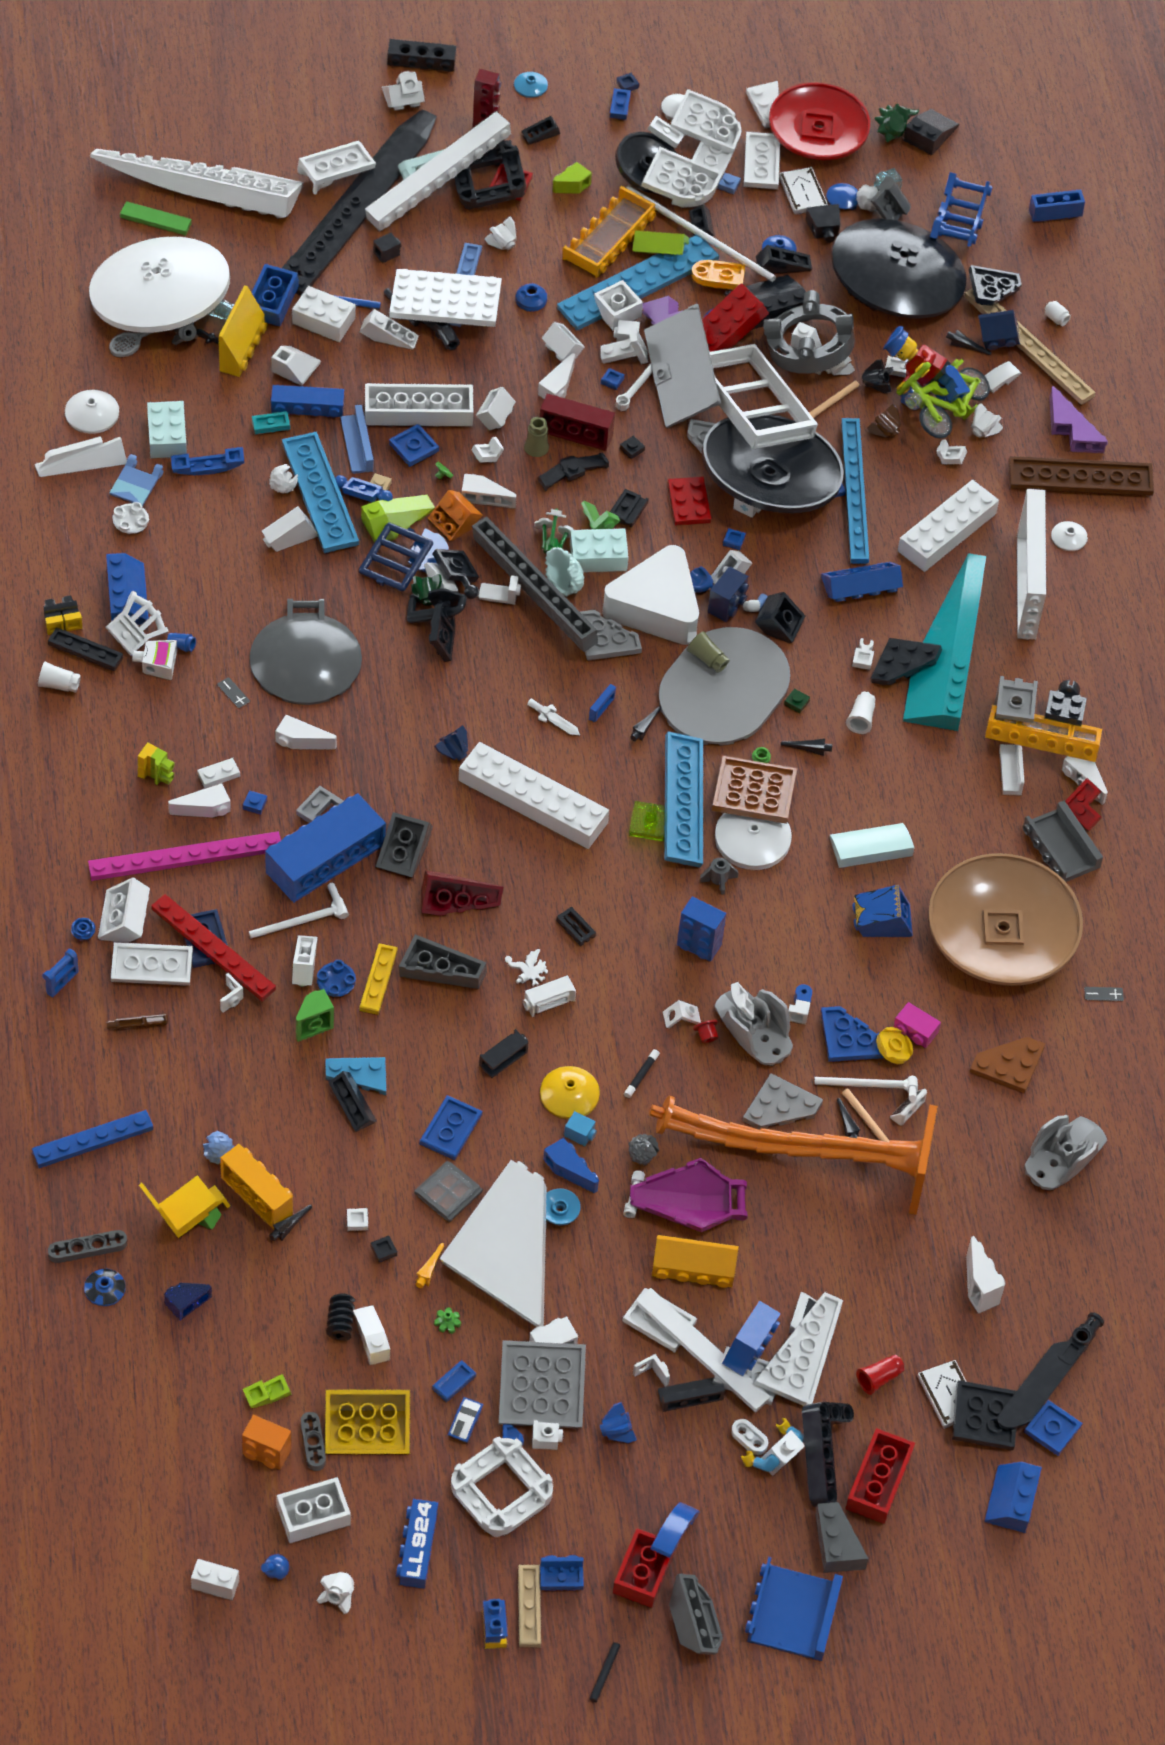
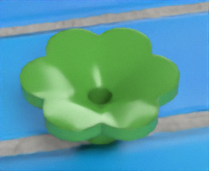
(442, 471)

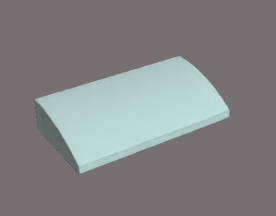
(872, 845)

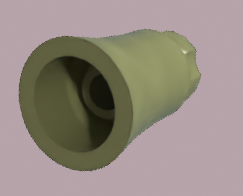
(537, 439)
(708, 652)

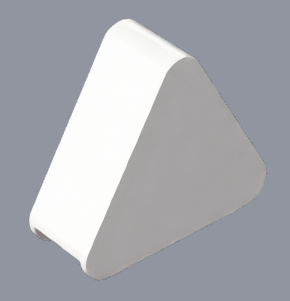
(656, 597)

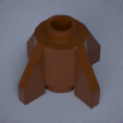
(887, 423)

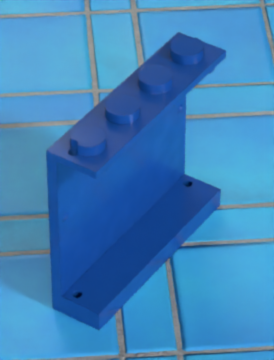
(793, 1611)

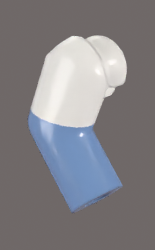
(755, 605)

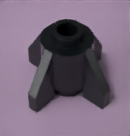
(877, 376)

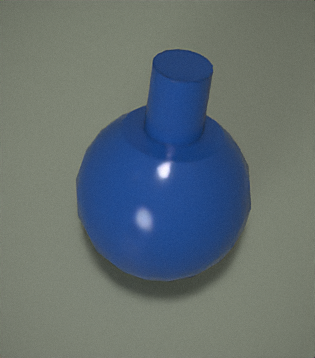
(276, 1566)

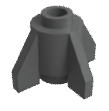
(184, 333)
(719, 873)

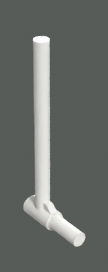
(337, 908)
(909, 1084)

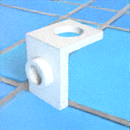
(406, 77)
(233, 997)
(682, 1011)
(659, 1367)

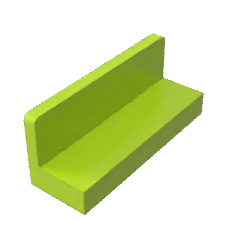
(659, 242)

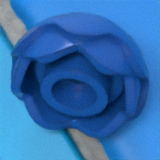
(83, 923)

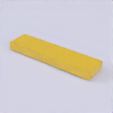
(378, 979)

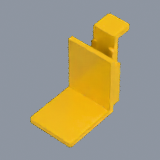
(187, 1205)

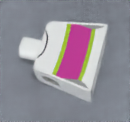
(157, 658)

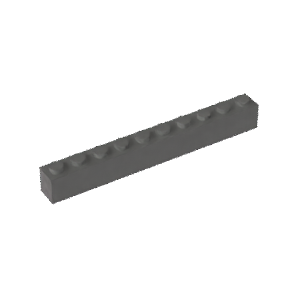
(535, 584)

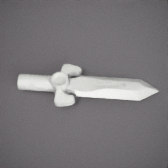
(553, 717)

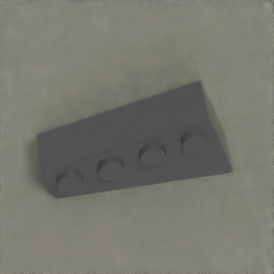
(441, 964)

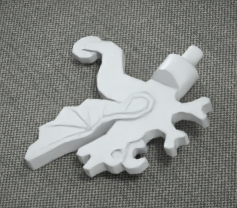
(529, 970)

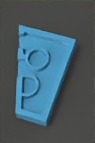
(367, 1072)

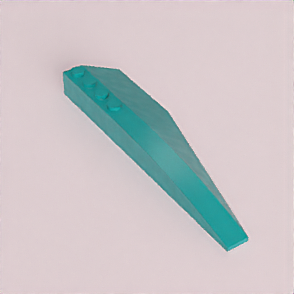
(939, 690)

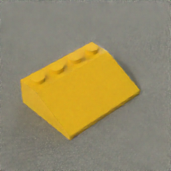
(241, 334)
(367, 1422)

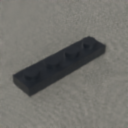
(85, 649)

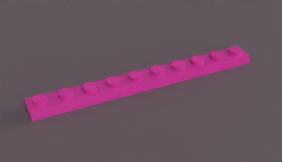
(181, 856)

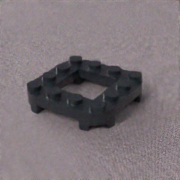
(513, 189)

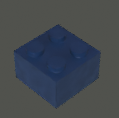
(728, 594)

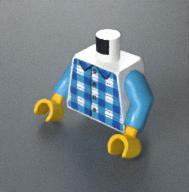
(780, 1452)

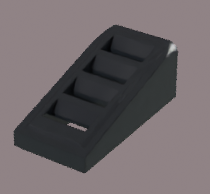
(543, 124)

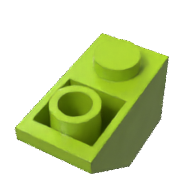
(572, 180)

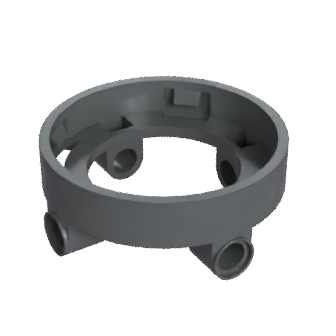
(808, 357)

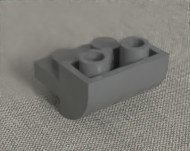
(890, 200)

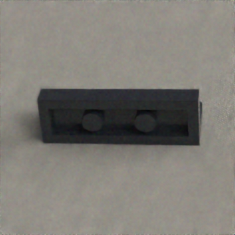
(690, 1394)

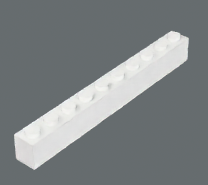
(438, 171)

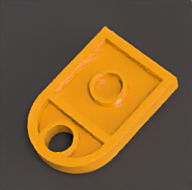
(718, 274)

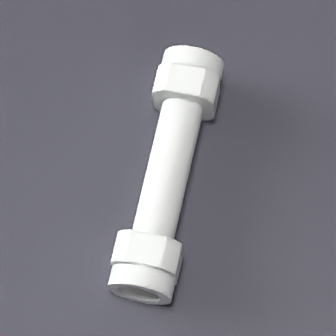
(630, 1211)

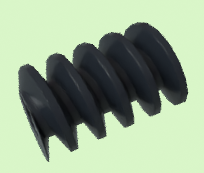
(340, 1317)

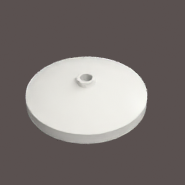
(752, 841)

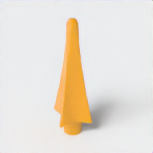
(427, 1270)

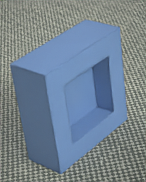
(729, 183)

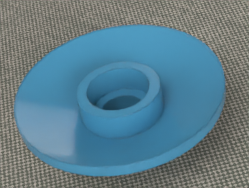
(531, 84)
(563, 1200)

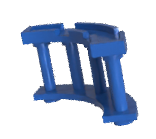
(941, 228)

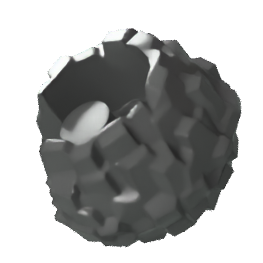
(643, 1148)

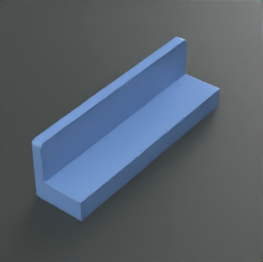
(357, 441)

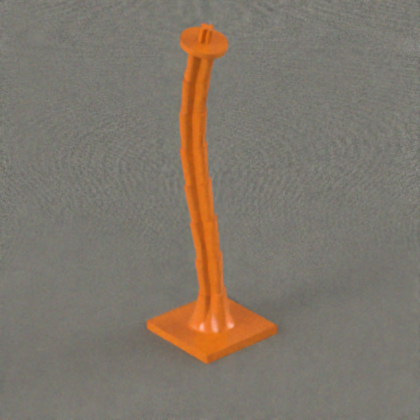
(901, 1155)

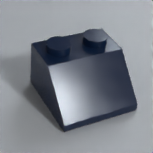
(999, 329)

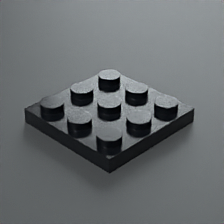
(977, 1415)

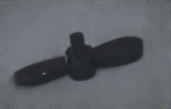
(209, 337)

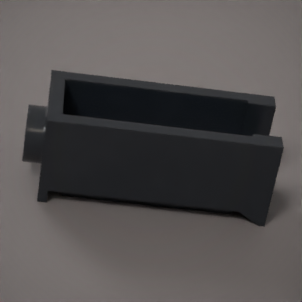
(504, 1054)

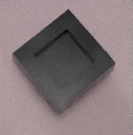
(632, 447)
(383, 1248)

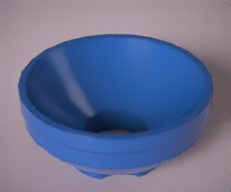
(531, 302)

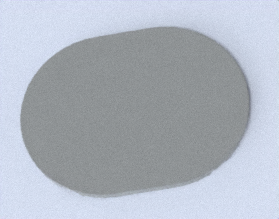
(726, 703)

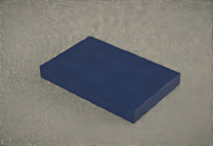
(212, 922)

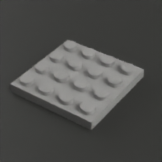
(542, 1383)

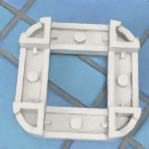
(499, 1452)

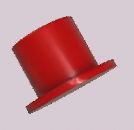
(707, 1031)

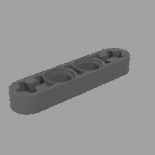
(88, 1250)

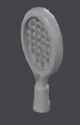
(136, 336)

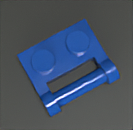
(61, 973)

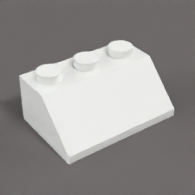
(124, 911)

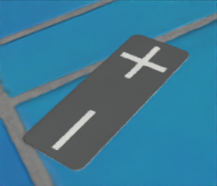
(233, 692)
(1104, 993)

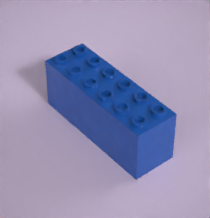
(325, 847)

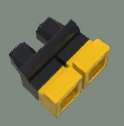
(62, 615)

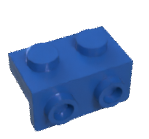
(561, 1573)

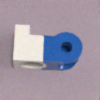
(799, 1012)

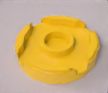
(894, 1045)

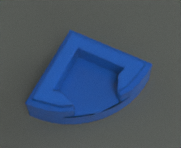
(512, 1433)

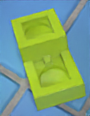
(268, 1392)

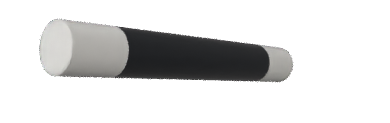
(641, 1073)

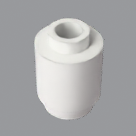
(1057, 313)

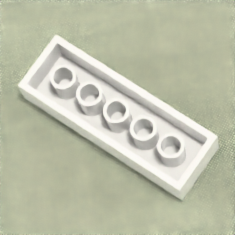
(419, 404)
(948, 525)

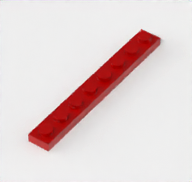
(213, 947)

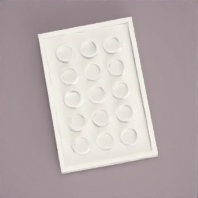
(445, 297)

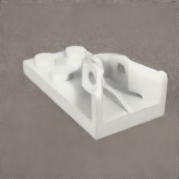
(335, 164)

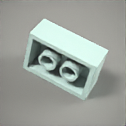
(166, 429)
(600, 549)

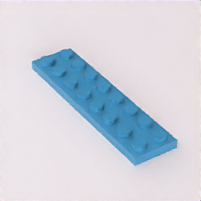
(320, 492)
(683, 799)

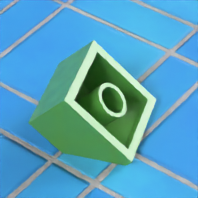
(314, 1015)

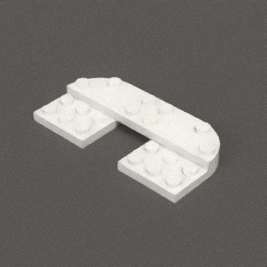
(696, 180)

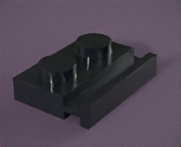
(629, 507)

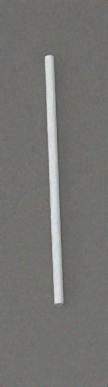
(708, 238)

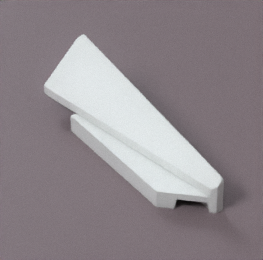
(82, 456)

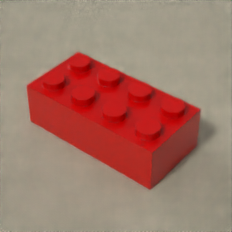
(733, 319)
(880, 1476)

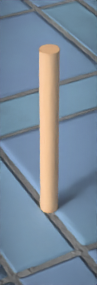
(834, 399)
(864, 1115)

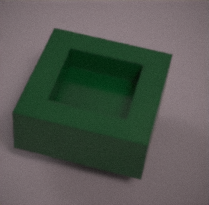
(797, 700)

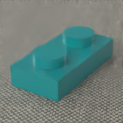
(271, 422)

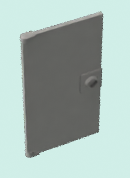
(682, 366)

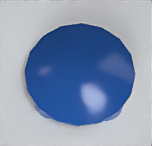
(843, 195)
(336, 978)

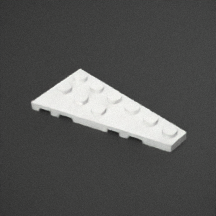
(800, 1360)

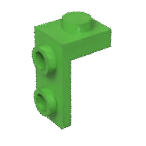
(605, 521)

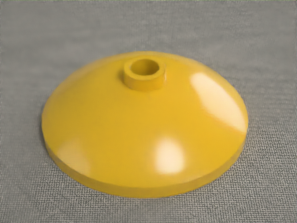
(564, 1100)

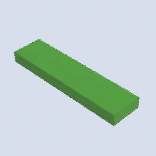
(155, 218)

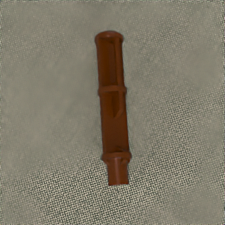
(138, 1021)

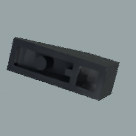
(781, 260)

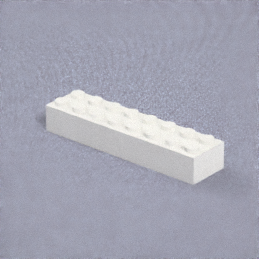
(533, 795)

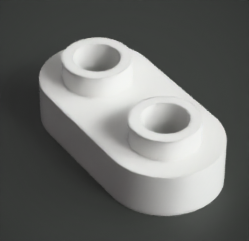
(751, 1436)

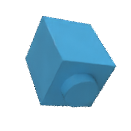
(580, 1129)

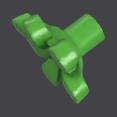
(447, 1320)

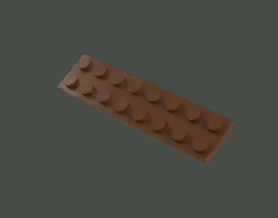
(1081, 475)

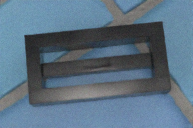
(575, 931)

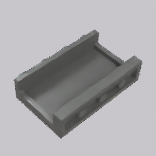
(1063, 843)

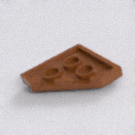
(1009, 1063)

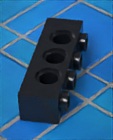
(421, 55)

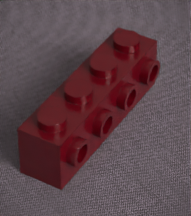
(485, 96)

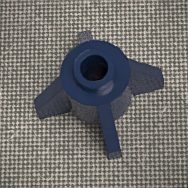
(454, 744)

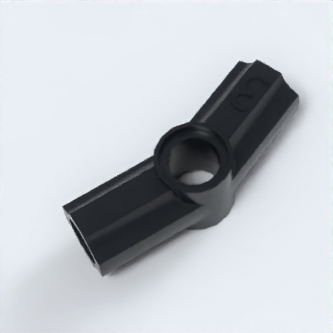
(445, 333)

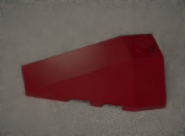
(450, 894)

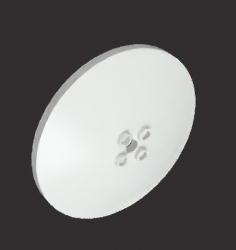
(187, 284)

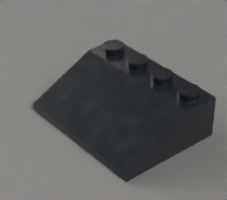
(776, 296)

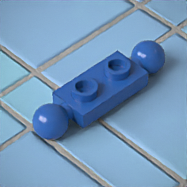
(363, 489)

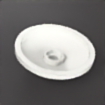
(92, 411)

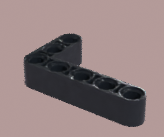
(819, 1447)

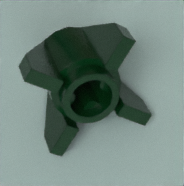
(424, 585)

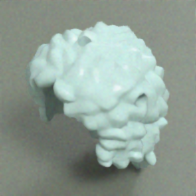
(564, 571)

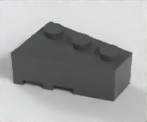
(838, 1540)

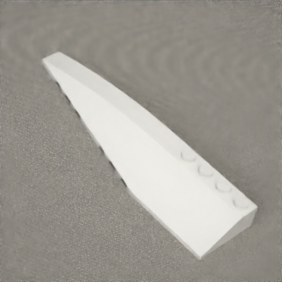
(232, 187)

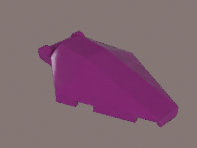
(691, 1196)

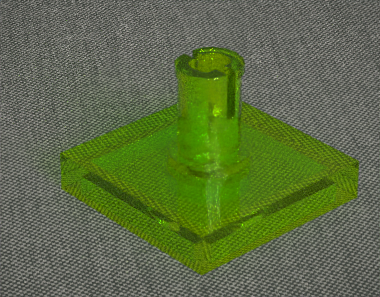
(648, 821)

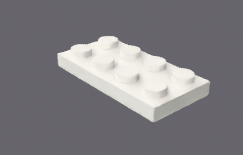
(761, 160)
(151, 963)

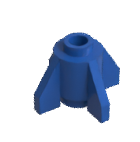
(617, 1425)

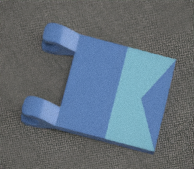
(135, 484)

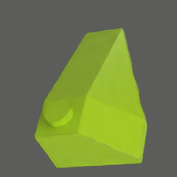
(398, 511)

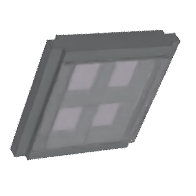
(448, 1191)

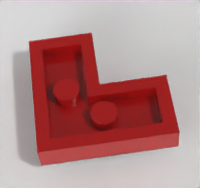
(1080, 801)

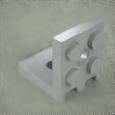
(1016, 700)

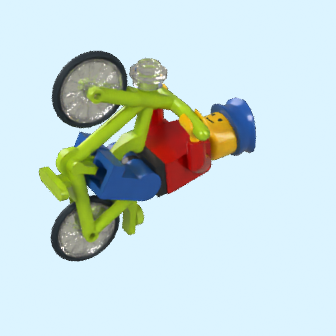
(940, 378)

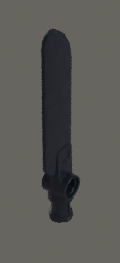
(1048, 1375)

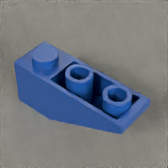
(567, 1164)

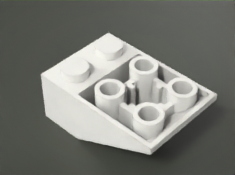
(983, 1281)

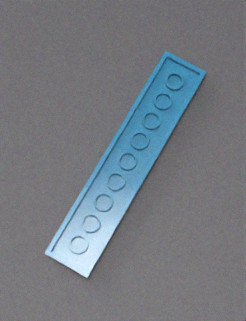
(641, 278)

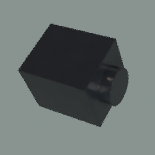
(386, 247)

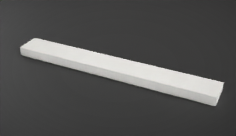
(701, 1349)

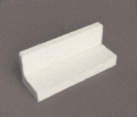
(1011, 769)

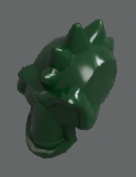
(893, 121)

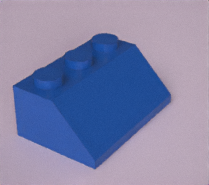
(1013, 1495)

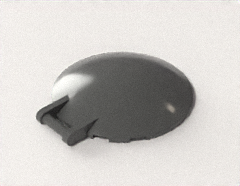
(305, 656)

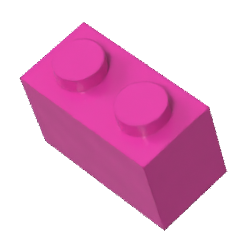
(917, 1025)

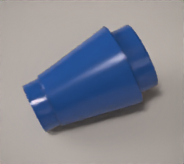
(184, 641)

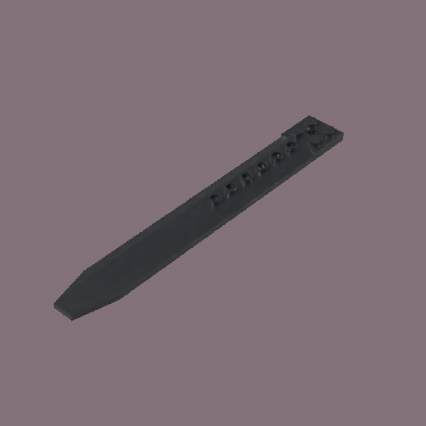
(349, 210)

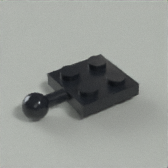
(458, 567)

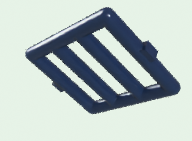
(382, 541)

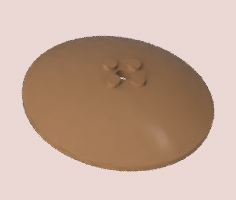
(1011, 892)

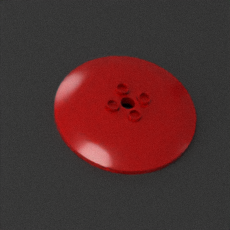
(804, 106)

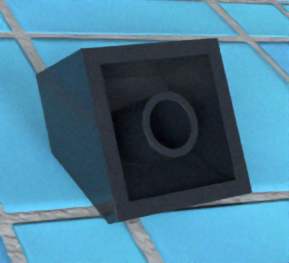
(780, 617)

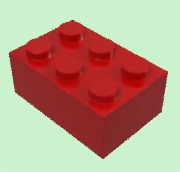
(642, 1570)

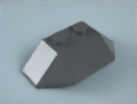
(695, 1616)

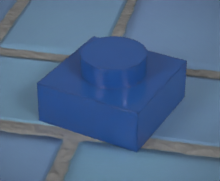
(255, 802)

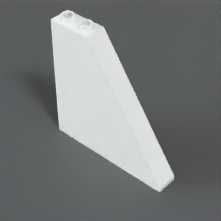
(505, 1243)

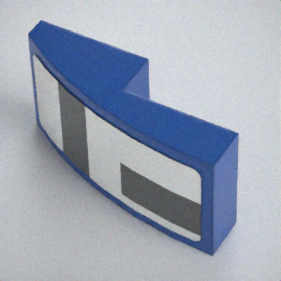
(465, 1419)

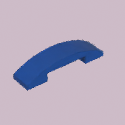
(208, 464)
(674, 1528)

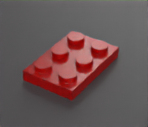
(689, 501)

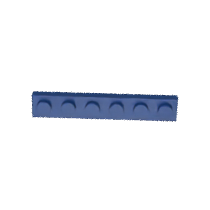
(92, 1139)

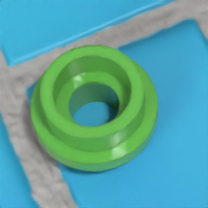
(761, 752)

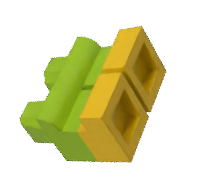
(155, 764)

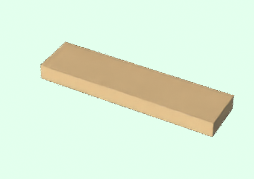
(529, 1606)

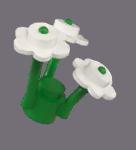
(545, 523)

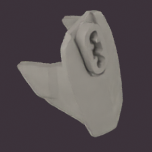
(769, 1024)
(1066, 1147)

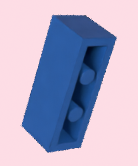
(1056, 205)

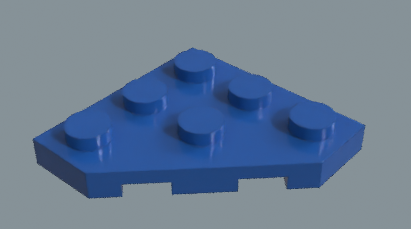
(847, 1036)

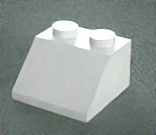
(396, 99)
(618, 303)

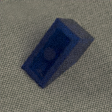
(186, 1298)

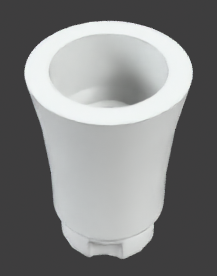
(58, 678)
(861, 715)

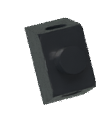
(824, 221)

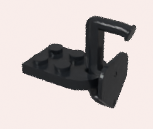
(446, 606)

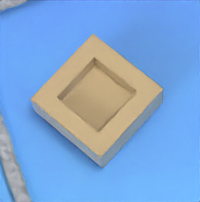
(382, 481)

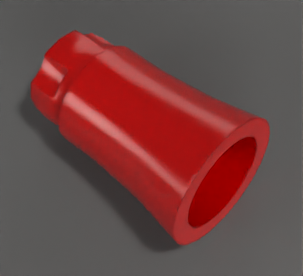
(879, 1373)

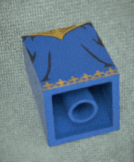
(883, 913)

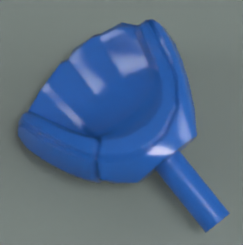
(701, 580)

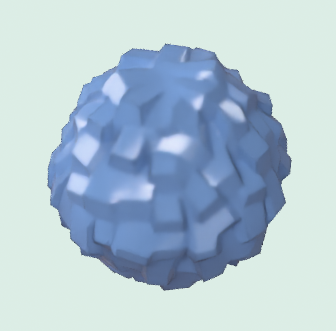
(218, 1146)

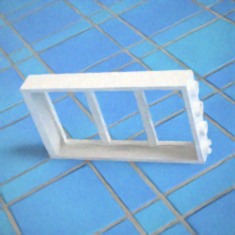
(801, 430)
(1031, 564)

